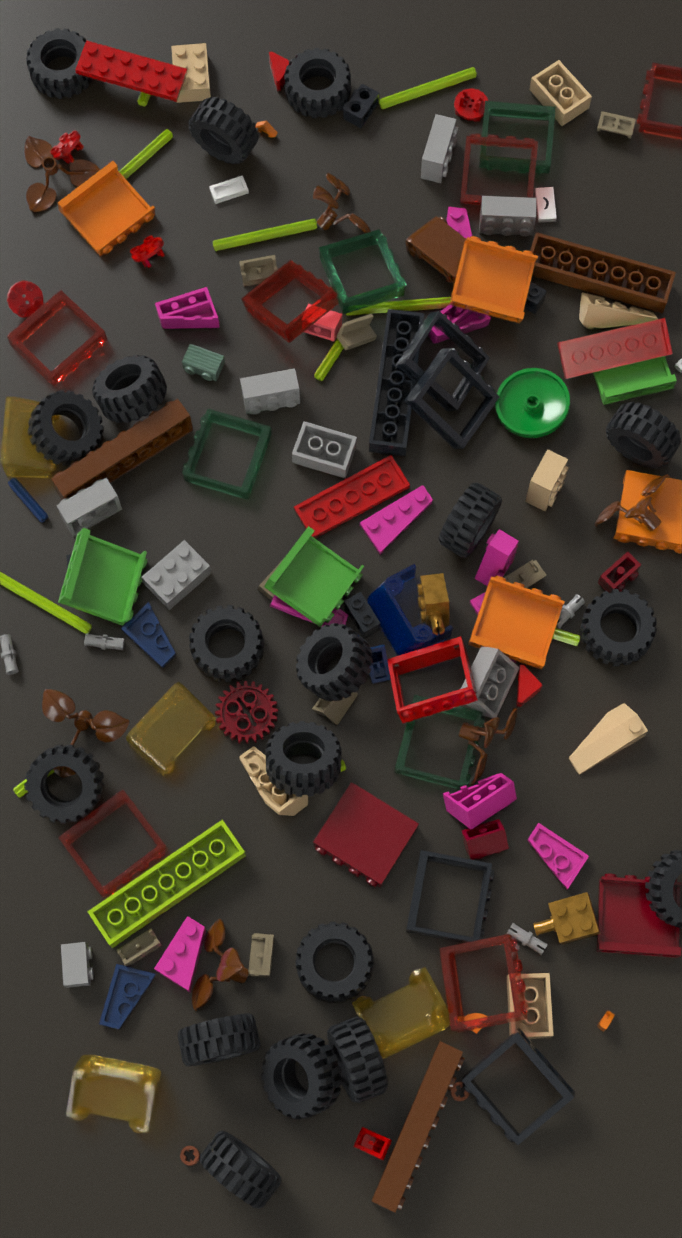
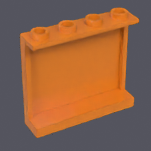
(106, 209)
(493, 279)
(668, 507)
(517, 621)

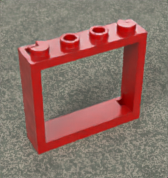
(423, 658)

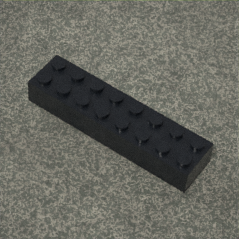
(391, 412)

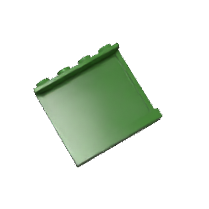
(634, 380)
(102, 578)
(313, 579)

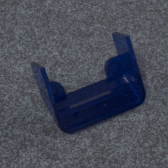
(393, 621)

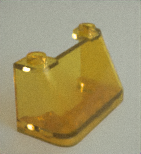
(17, 451)
(169, 728)
(405, 1014)
(113, 1091)

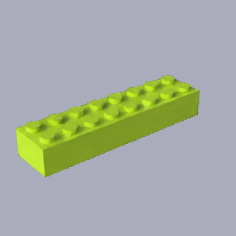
(167, 883)

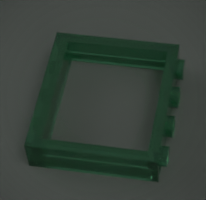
(521, 111)
(369, 298)
(200, 438)
(469, 758)

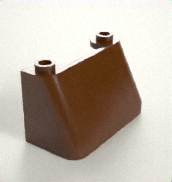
(438, 246)

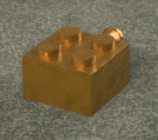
(434, 602)
(571, 919)

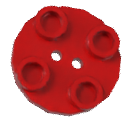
(463, 102)
(66, 145)
(147, 249)
(32, 294)

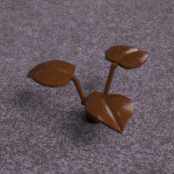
(37, 154)
(329, 216)
(640, 510)
(108, 724)
(474, 733)
(229, 968)

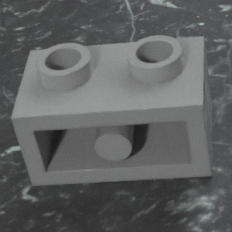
(76, 964)

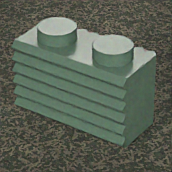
(203, 362)

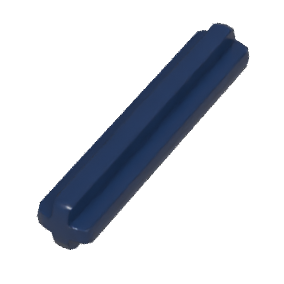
(28, 500)

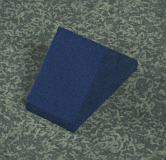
(379, 667)

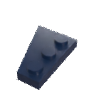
(149, 636)
(124, 994)

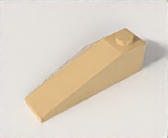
(602, 314)
(612, 734)
(282, 803)

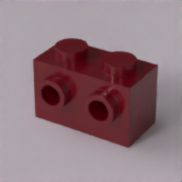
(619, 573)
(485, 839)

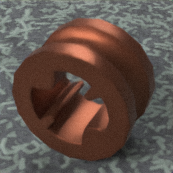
(454, 1090)
(196, 1153)

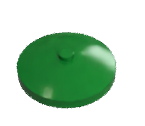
(532, 402)

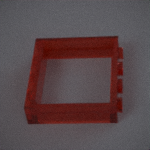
(662, 72)
(494, 140)
(275, 282)
(40, 317)
(96, 817)
(453, 990)

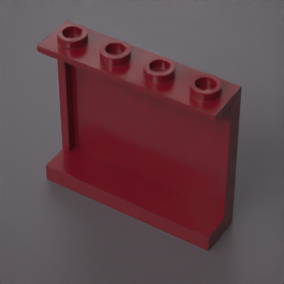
(365, 835)
(629, 923)

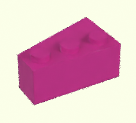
(188, 311)
(464, 318)
(498, 556)
(480, 801)
(182, 954)

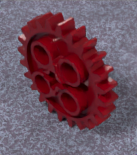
(261, 704)

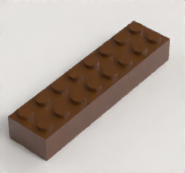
(601, 273)
(126, 450)
(417, 1126)

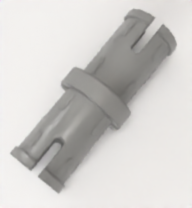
(569, 610)
(104, 642)
(8, 654)
(527, 938)

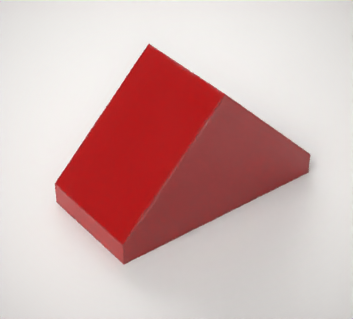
(278, 67)
(527, 686)
(372, 1143)

